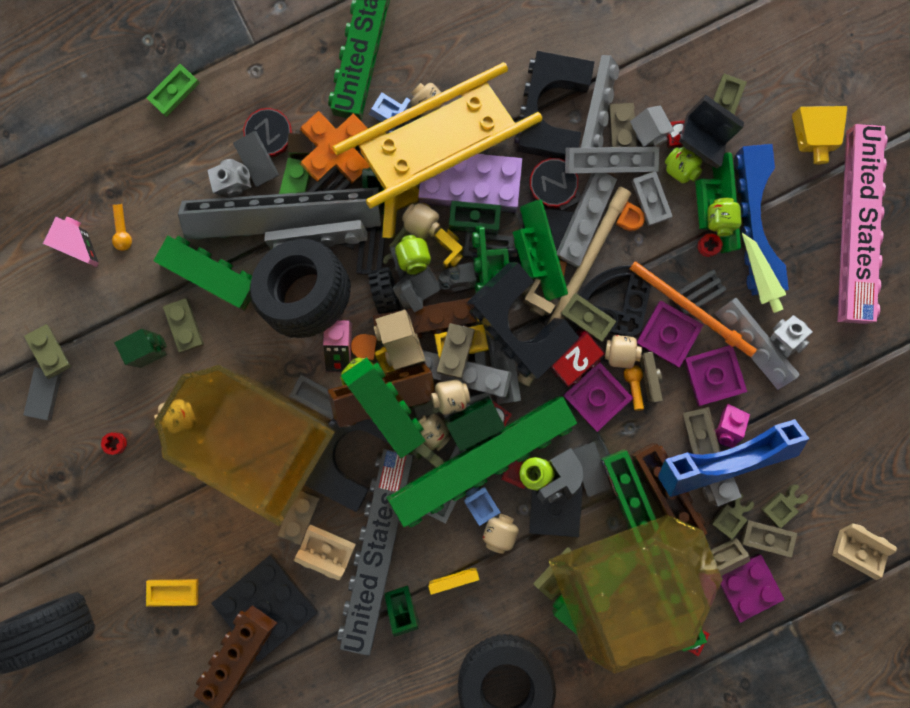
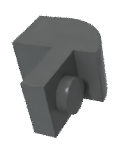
(415, 288)
(567, 478)

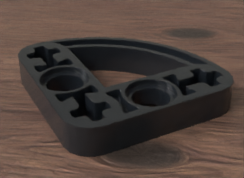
(627, 311)

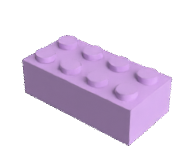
(476, 180)

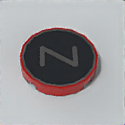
(272, 129)
(552, 184)

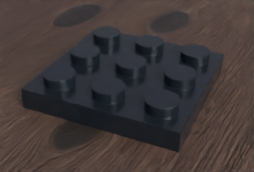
(274, 594)

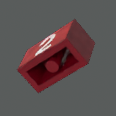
(577, 359)

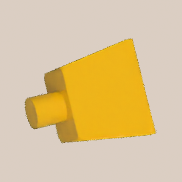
(820, 130)

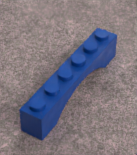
(754, 168)
(695, 471)

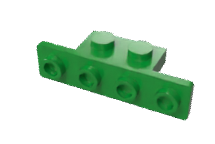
(720, 187)
(538, 250)
(488, 261)

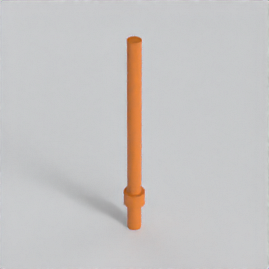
(732, 337)

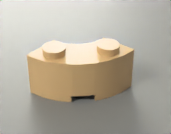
(400, 340)

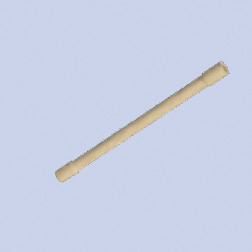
(614, 209)

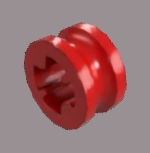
(715, 239)
(106, 440)

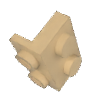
(863, 550)
(325, 552)

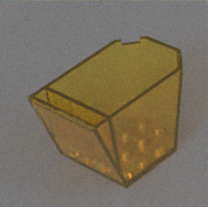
(242, 439)
(639, 592)

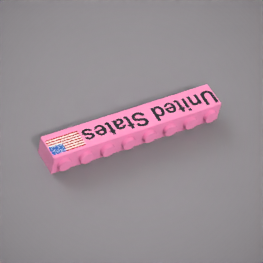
(862, 224)

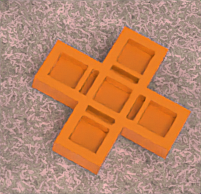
(325, 136)

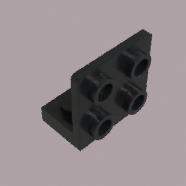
(708, 130)

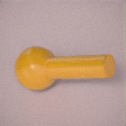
(121, 239)
(634, 377)

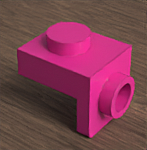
(732, 426)

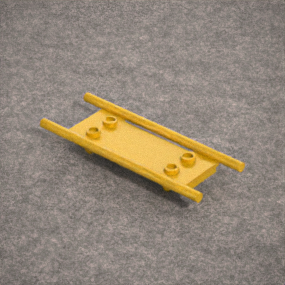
(438, 138)

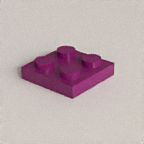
(669, 334)
(715, 375)
(597, 397)
(750, 588)

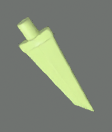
(766, 281)

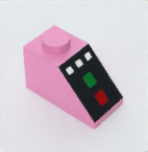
(71, 239)
(337, 346)

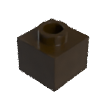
(299, 145)

